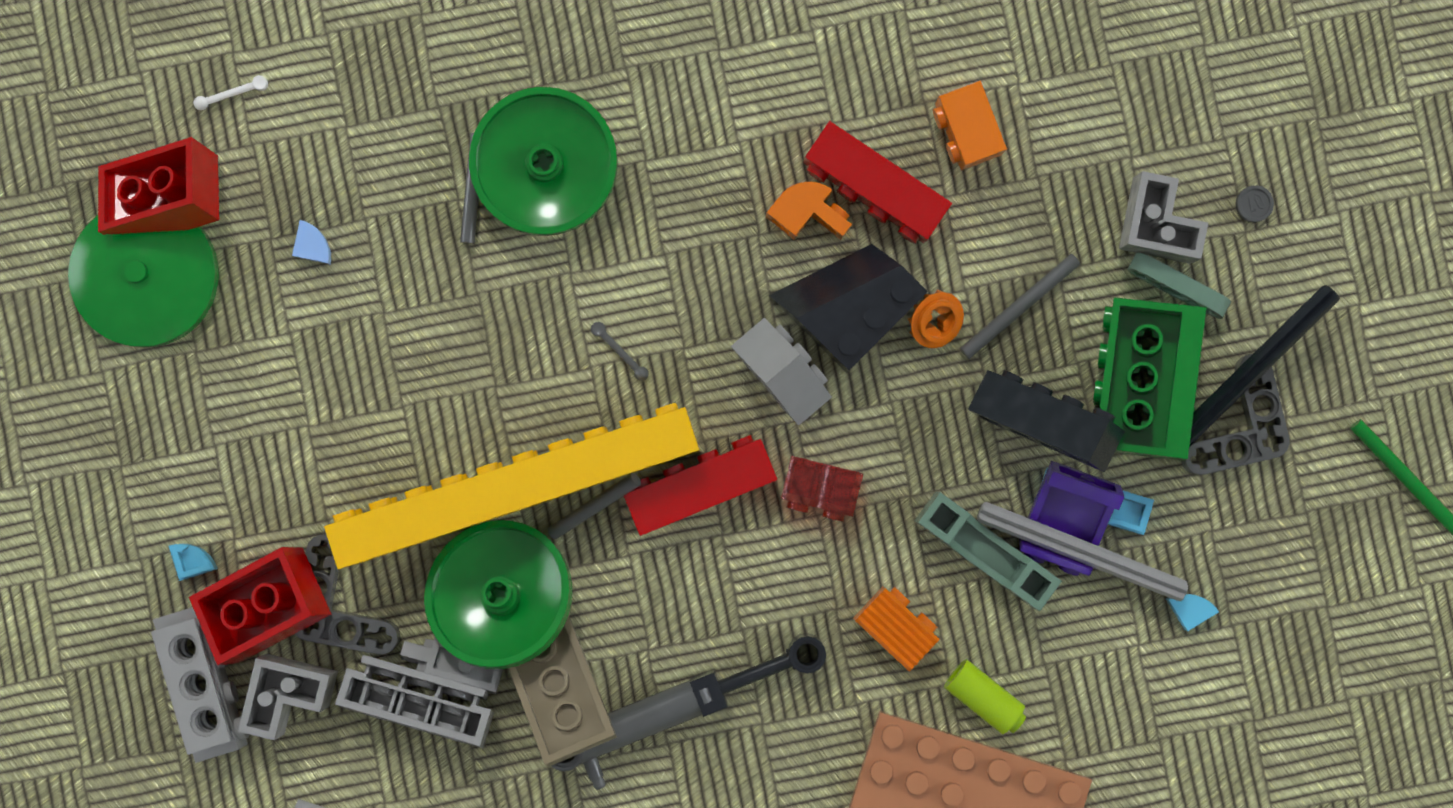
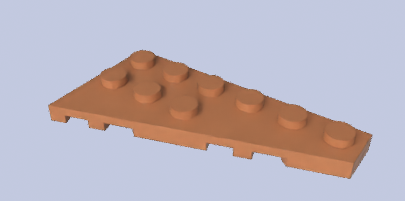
(936, 769)

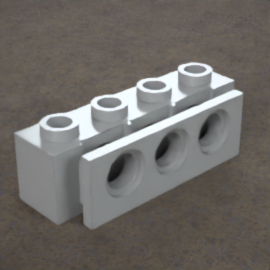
(190, 700)
(415, 709)

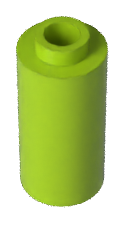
(985, 697)

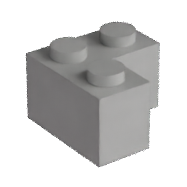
(1153, 228)
(783, 369)
(278, 686)

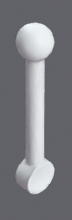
(259, 83)

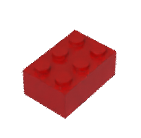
(259, 605)

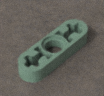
(1178, 285)

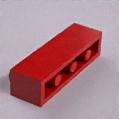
(876, 183)
(700, 486)

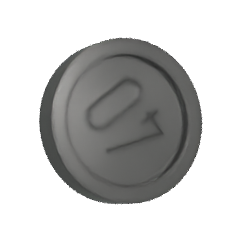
(1254, 203)

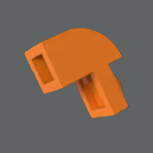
(807, 201)

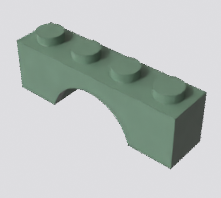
(987, 551)

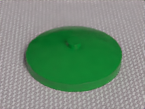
(543, 161)
(143, 284)
(498, 594)

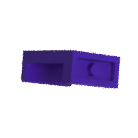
(1075, 505)

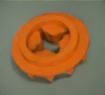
(948, 322)

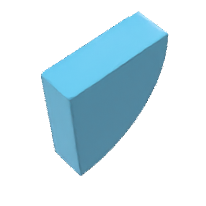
(191, 560)
(1192, 610)

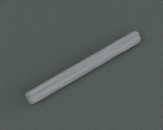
(1082, 551)

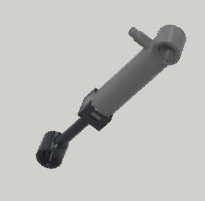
(684, 702)

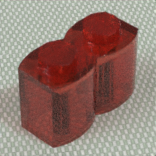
(821, 487)

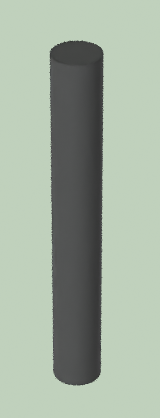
(470, 209)
(594, 506)

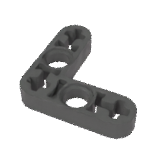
(1251, 438)
(327, 629)

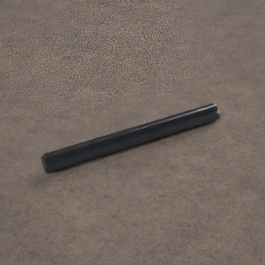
(1262, 360)

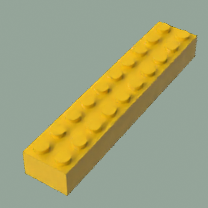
(511, 488)

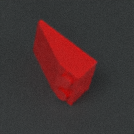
(159, 190)

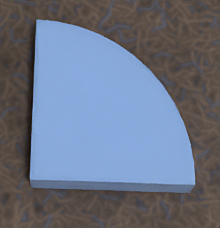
(311, 244)

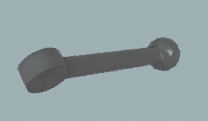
(599, 330)

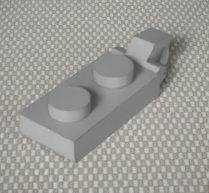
(436, 660)

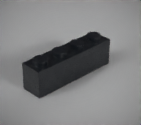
(1046, 419)

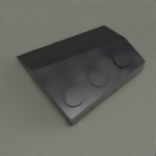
(851, 303)

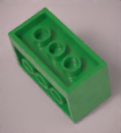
(1171, 365)

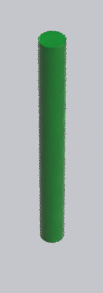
(1403, 473)

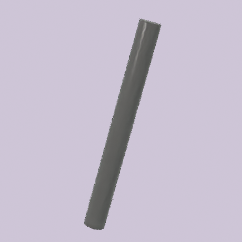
(1021, 305)

